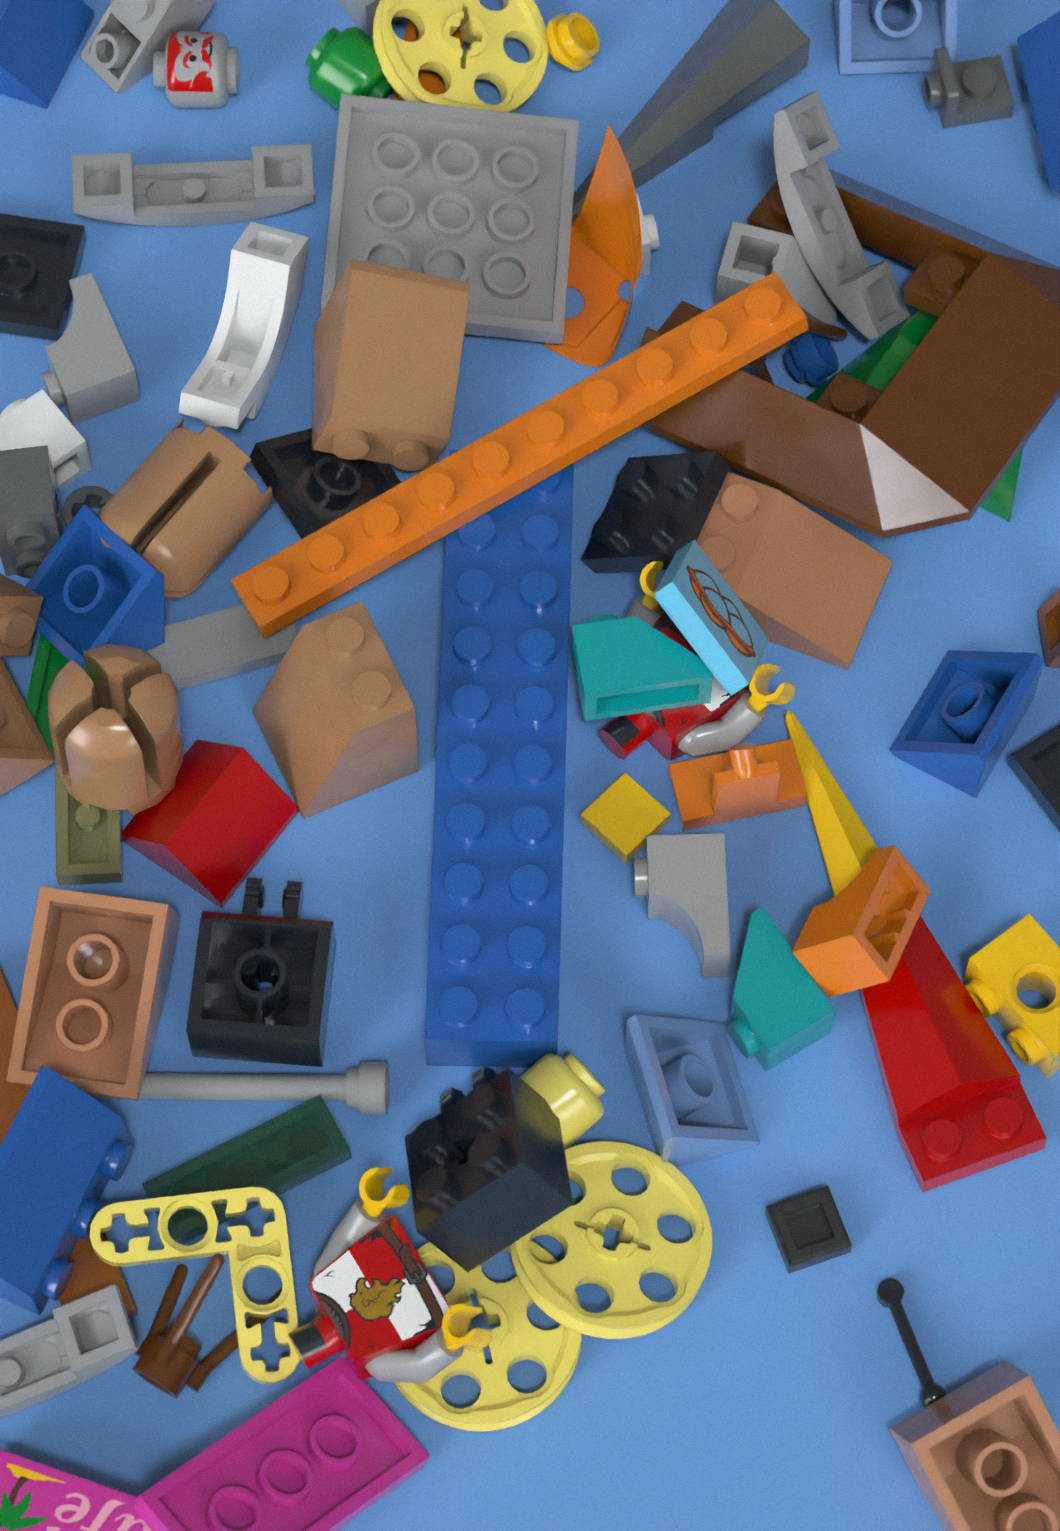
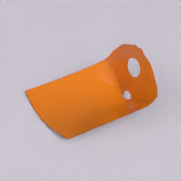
(601, 258)

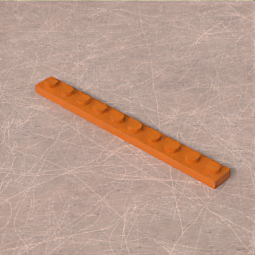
(519, 454)

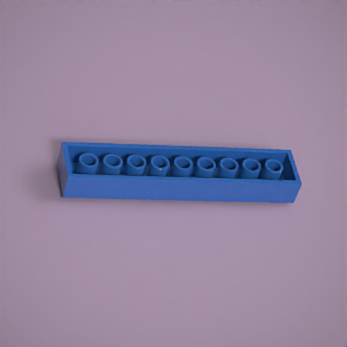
(501, 784)

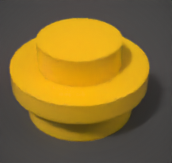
(572, 40)

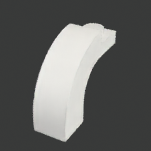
(251, 330)

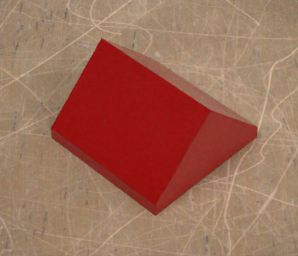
(213, 820)

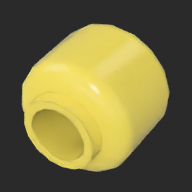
(569, 1092)

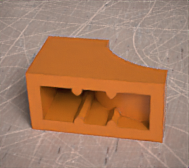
(865, 927)

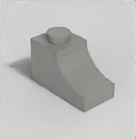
(89, 361)
(688, 889)

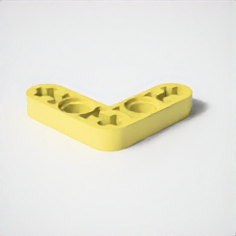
(243, 1254)

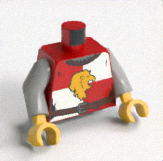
(694, 728)
(381, 1298)

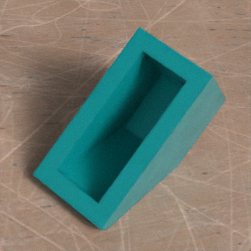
(634, 669)
(775, 999)

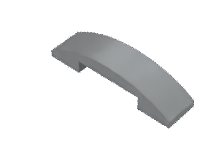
(193, 192)
(821, 224)
(64, 1351)

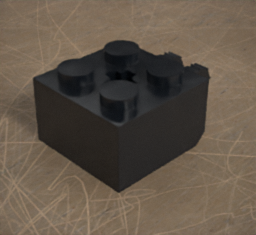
(248, 949)
(487, 1168)

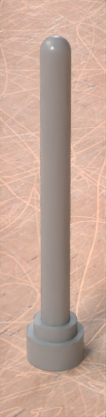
(360, 1087)

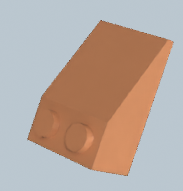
(794, 569)
(93, 990)
(987, 1455)

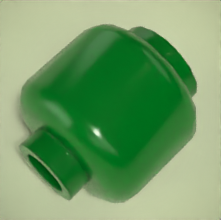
(346, 65)

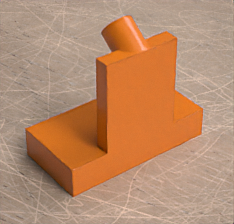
(737, 784)

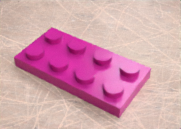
(292, 1466)

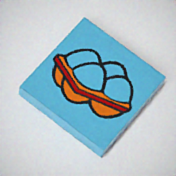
(711, 617)

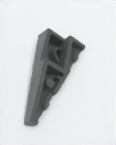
(730, 65)

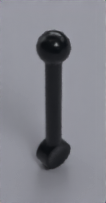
(890, 1295)

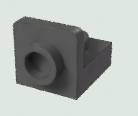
(967, 90)

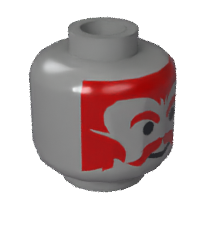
(197, 69)

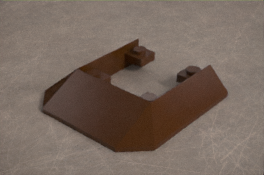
(948, 417)

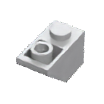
(132, 31)
(757, 252)

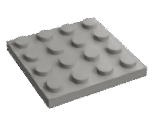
(460, 201)

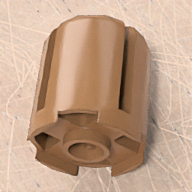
(186, 506)
(116, 729)

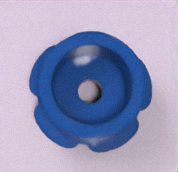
(811, 358)

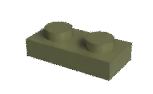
(86, 841)

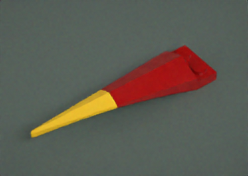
(941, 1064)

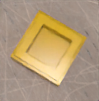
(625, 817)

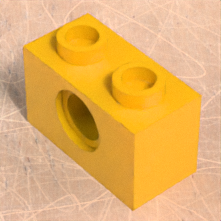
(1014, 963)

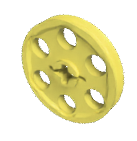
(442, 53)
(638, 1253)
(511, 1342)

